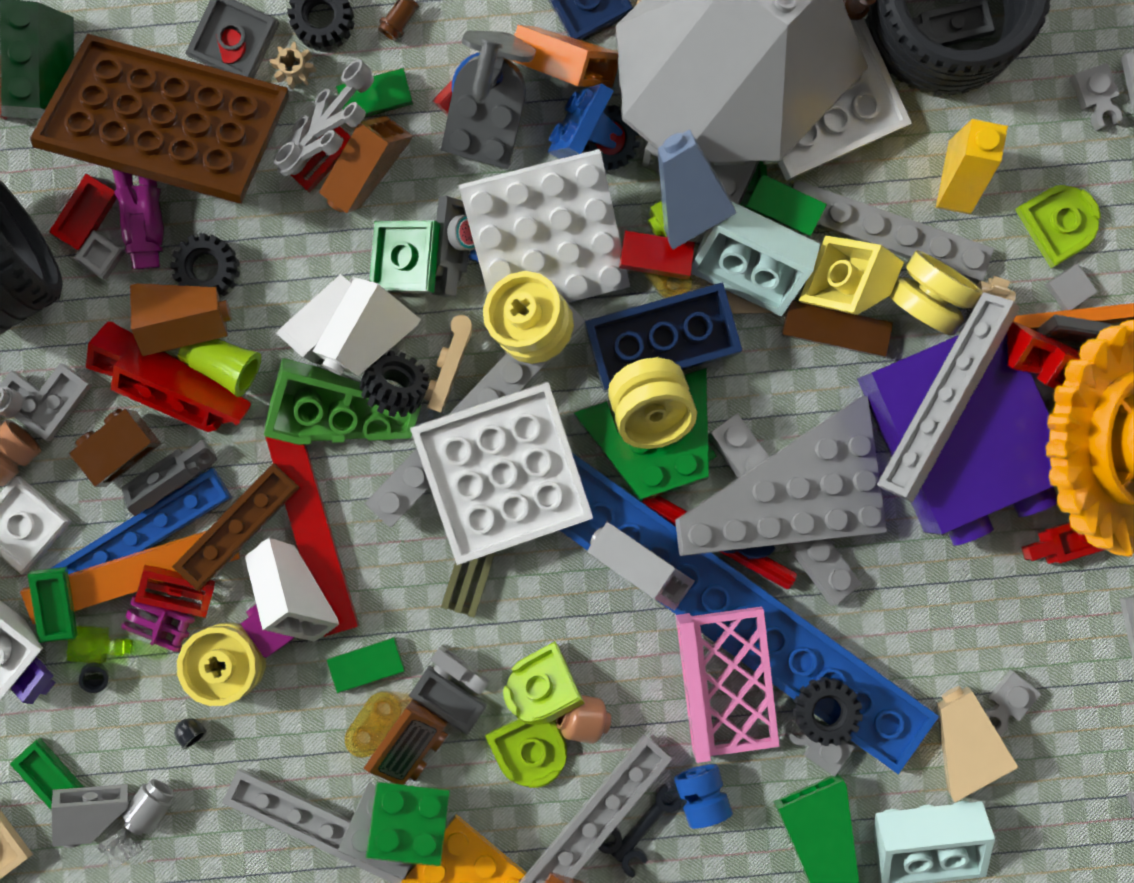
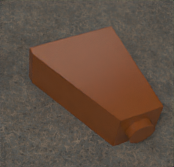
(364, 163)
(176, 316)

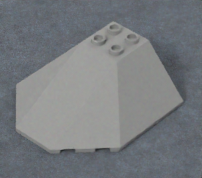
(735, 72)

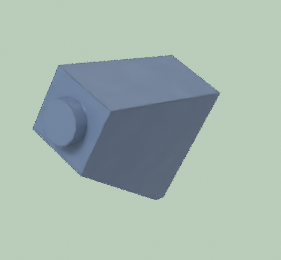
(689, 190)

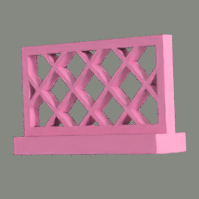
(697, 690)

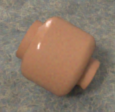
(586, 722)

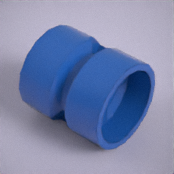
(701, 790)

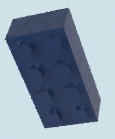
(682, 328)

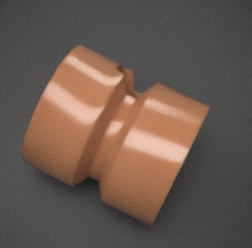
(16, 449)

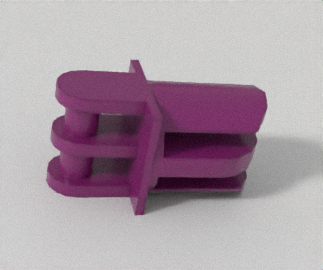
(155, 623)

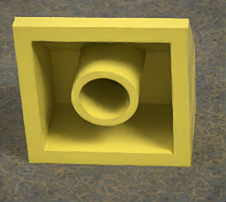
(851, 275)

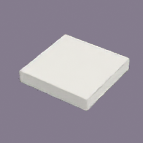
(27, 525)

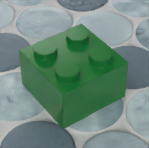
(407, 824)

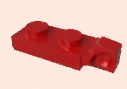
(1059, 545)

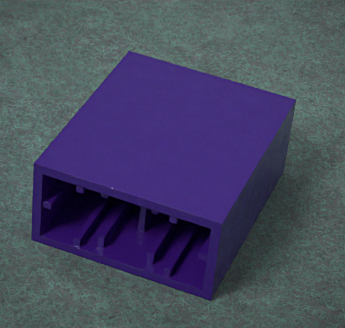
(992, 452)

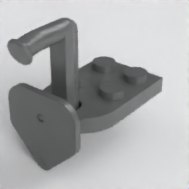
(487, 113)

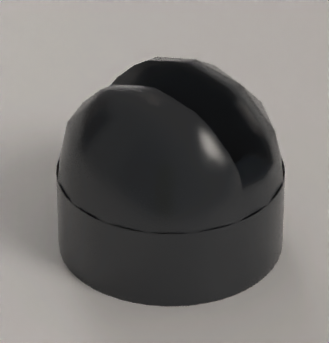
(95, 682)
(189, 732)

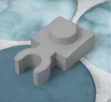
(1096, 89)
(451, 666)
(1012, 698)
(827, 757)

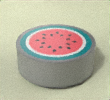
(460, 234)

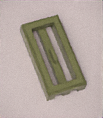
(459, 606)

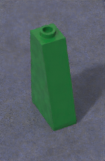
(821, 830)

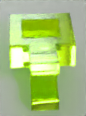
(94, 645)

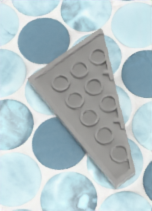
(803, 493)

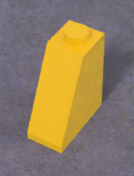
(970, 165)

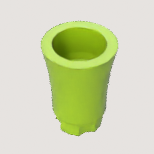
(224, 363)

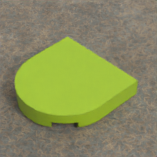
(1061, 221)
(542, 687)
(529, 752)

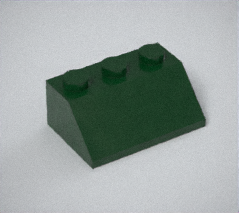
(33, 56)

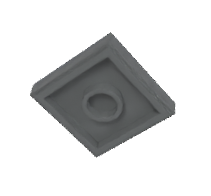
(255, 29)

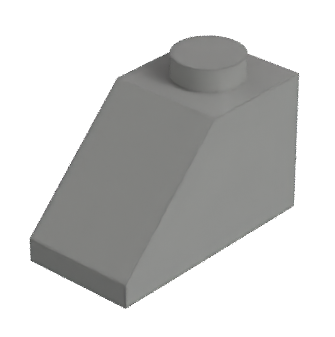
(85, 813)

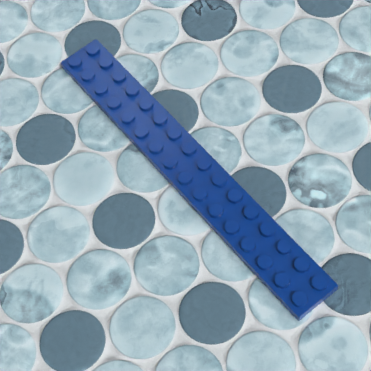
(798, 651)

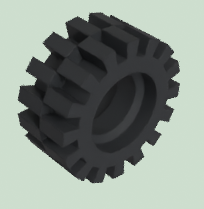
(321, 36)
(205, 245)
(391, 397)
(843, 726)

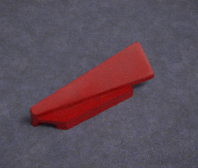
(1039, 354)
(162, 381)

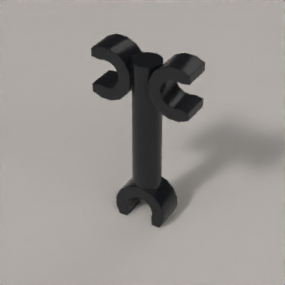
(624, 849)

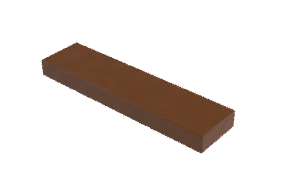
(236, 527)

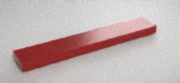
(313, 530)

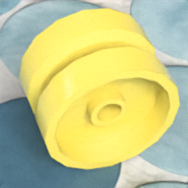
(935, 292)
(528, 317)
(652, 403)
(201, 669)

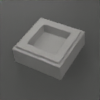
(99, 255)
(1071, 288)

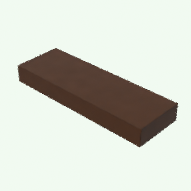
(837, 329)

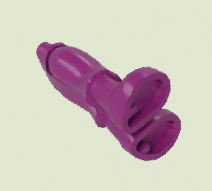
(140, 219)

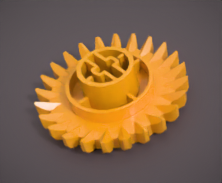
(1095, 440)

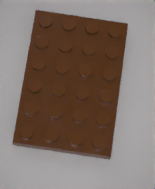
(161, 118)

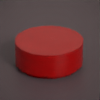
(230, 38)

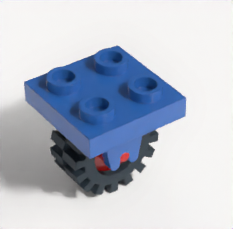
(594, 126)

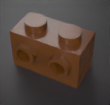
(114, 447)

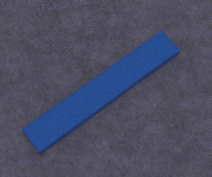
(154, 524)

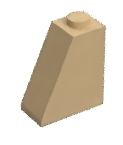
(970, 744)

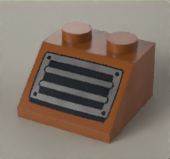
(407, 744)

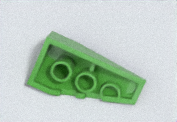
(325, 406)

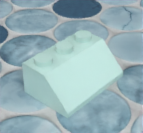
(756, 259)
(933, 843)

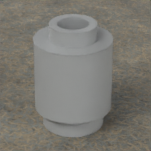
(148, 807)

